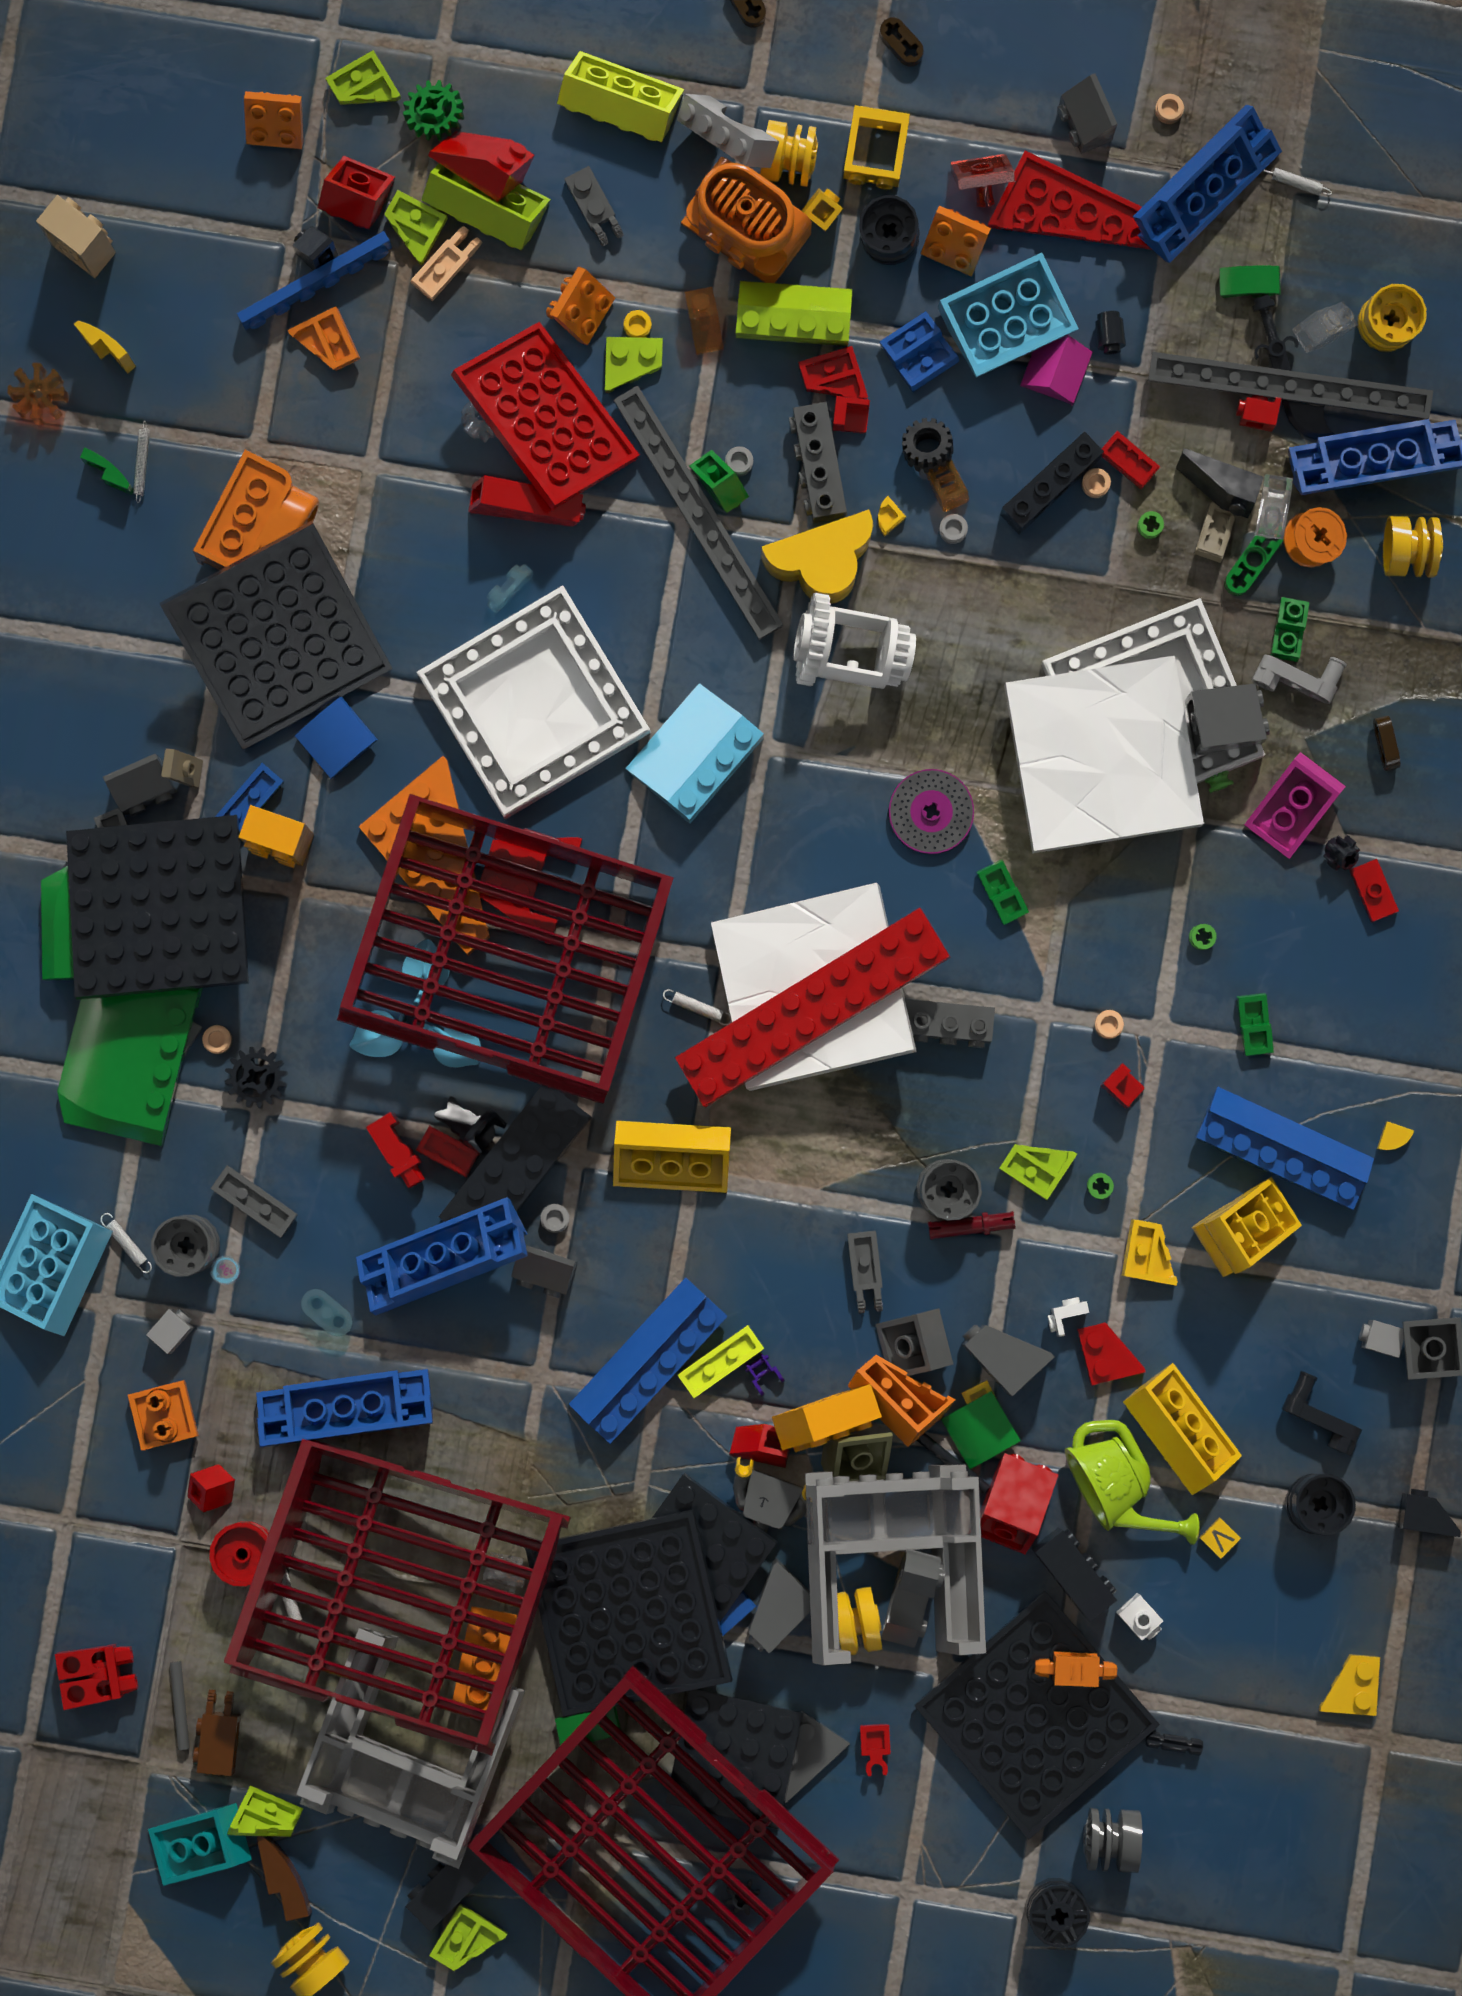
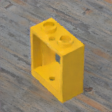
(880, 120)

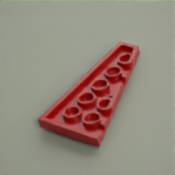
(1064, 205)

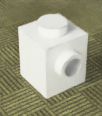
(1140, 1617)

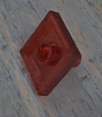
(982, 174)

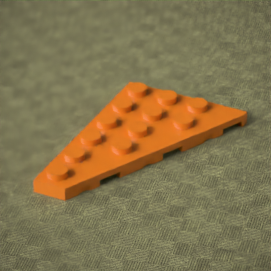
(382, 828)

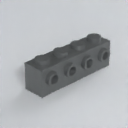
(819, 462)
(951, 1022)

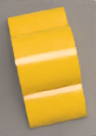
(822, 557)
(1247, 1228)

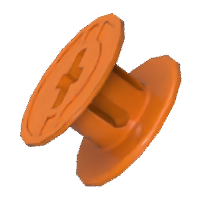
(1315, 537)

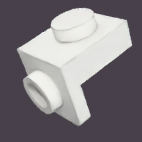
(1070, 1308)

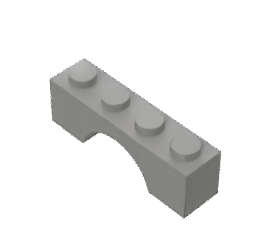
(743, 143)

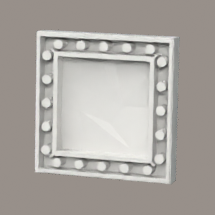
(1199, 662)
(533, 702)
(1103, 754)
(786, 943)

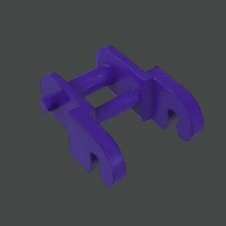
(751, 1367)

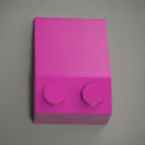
(1294, 805)

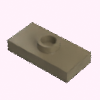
(1215, 533)
(182, 768)

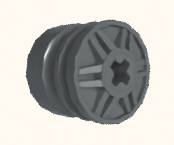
(956, 1204)
(173, 1256)
(1113, 1840)

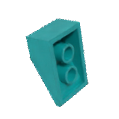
(198, 1845)

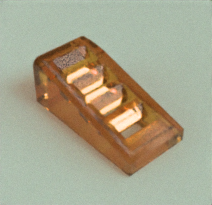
(952, 495)

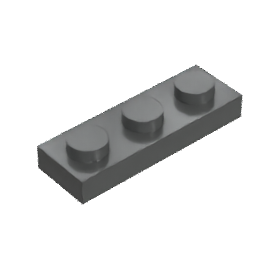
(254, 1201)

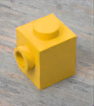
(823, 208)

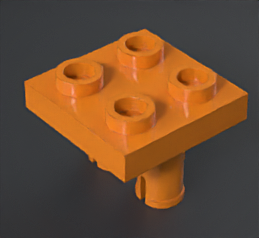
(273, 120)
(955, 240)
(581, 305)
(163, 1415)

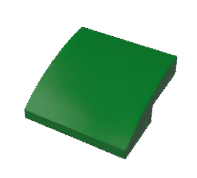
(980, 1430)

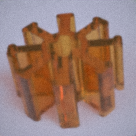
(30, 401)

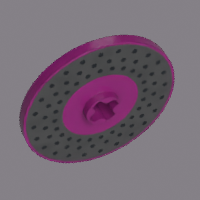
(910, 820)

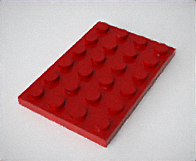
(545, 415)

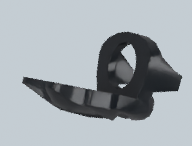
(472, 1129)

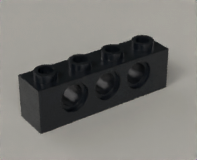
(1051, 483)

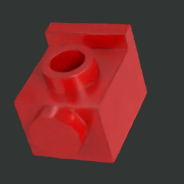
(1258, 412)

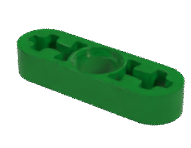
(1248, 580)

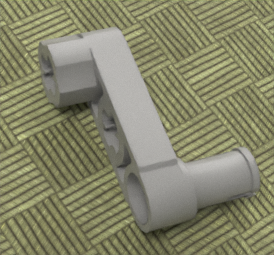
(1322, 689)

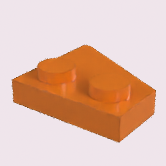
(327, 339)

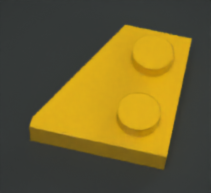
(1147, 1254)
(1355, 1687)

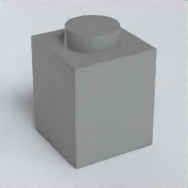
(171, 1330)
(1382, 1338)

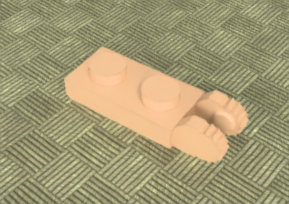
(444, 264)

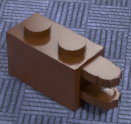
(217, 1738)

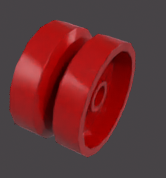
(227, 1547)

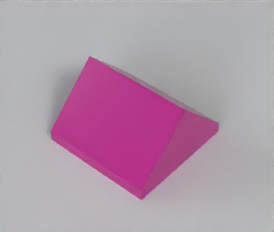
(1057, 369)

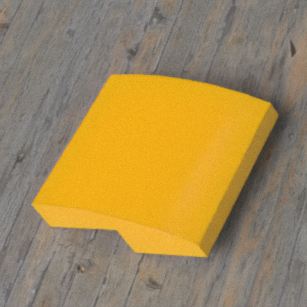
(104, 344)

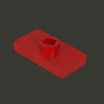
(1129, 460)
(1374, 890)
(447, 1151)

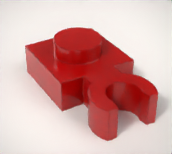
(875, 1742)

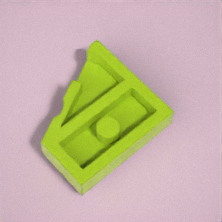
(1037, 1167)
(264, 1815)

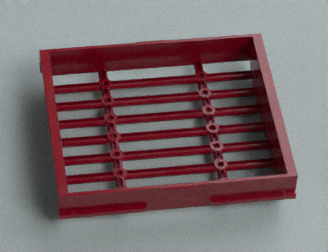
(541, 843)
(277, 1557)
(773, 1812)

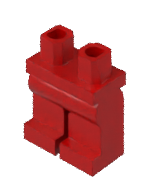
(395, 1151)
(104, 1674)

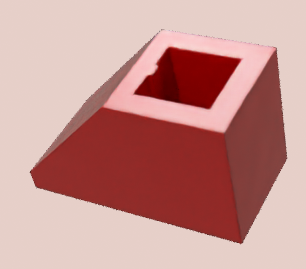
(759, 1444)

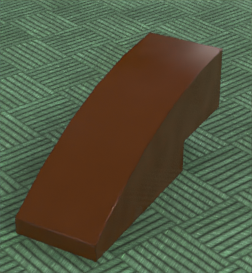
(283, 1878)

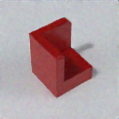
(851, 414)
(1123, 1086)
(211, 1488)

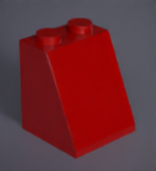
(1016, 1502)

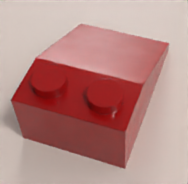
(484, 161)

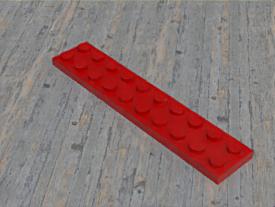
(812, 1007)

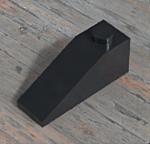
(1224, 484)

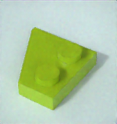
(363, 82)
(415, 224)
(631, 359)
(465, 1938)

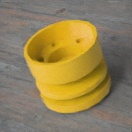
(792, 153)
(1405, 310)
(1417, 547)
(310, 1961)

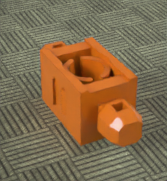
(1076, 1669)

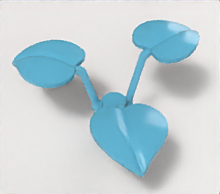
(378, 1045)

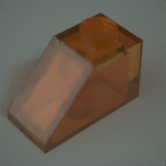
(704, 320)

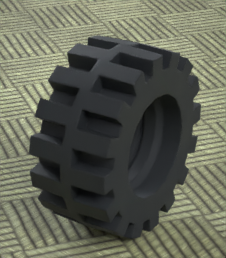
(922, 431)

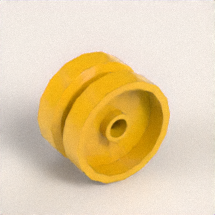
(862, 1621)

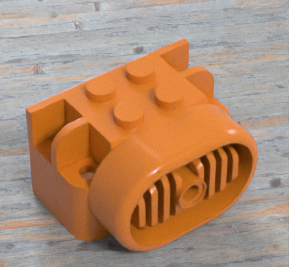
(747, 220)
(253, 512)

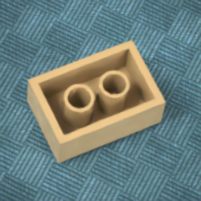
(76, 235)

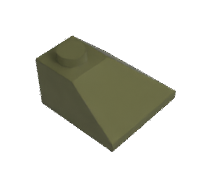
(858, 1456)

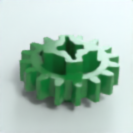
(435, 105)

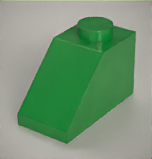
(719, 481)

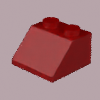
(355, 192)

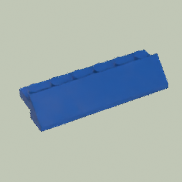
(1206, 184)
(1376, 455)
(1285, 1148)
(442, 1256)
(647, 1360)
(344, 1407)

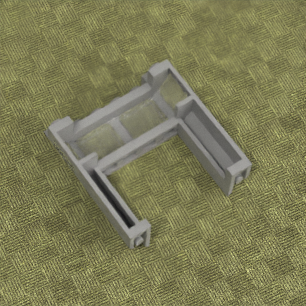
(894, 1514)
(390, 1784)

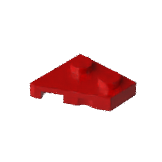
(834, 374)
(1106, 1355)

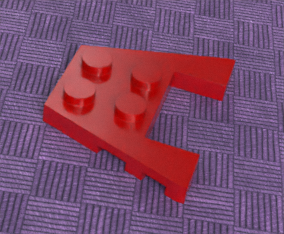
(519, 884)

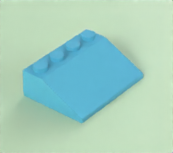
(1007, 315)
(695, 752)
(49, 1264)

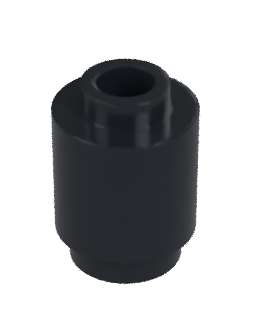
(1110, 332)

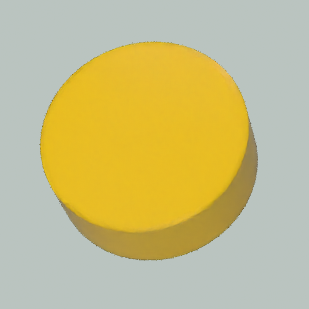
(637, 324)

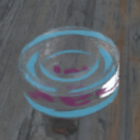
(225, 1270)

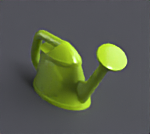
(1117, 1480)

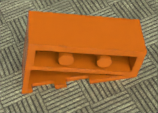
(903, 1402)

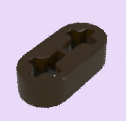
(743, 12)
(906, 37)
(1386, 743)

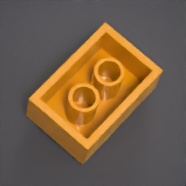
(277, 836)
(827, 1419)

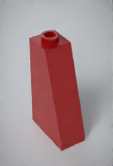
(521, 501)

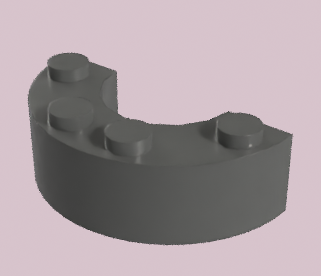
(914, 1584)

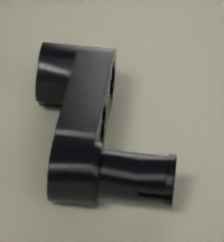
(1344, 1434)

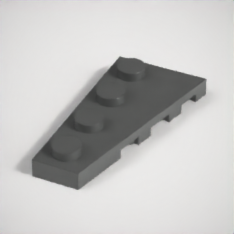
(814, 1751)

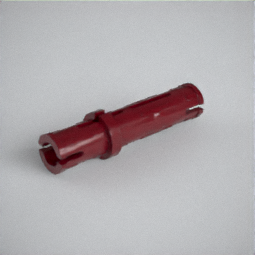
(972, 1225)

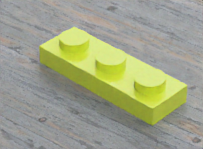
(720, 1361)

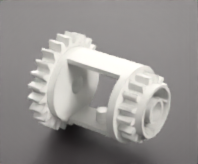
(814, 643)

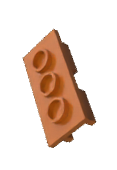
(478, 1666)

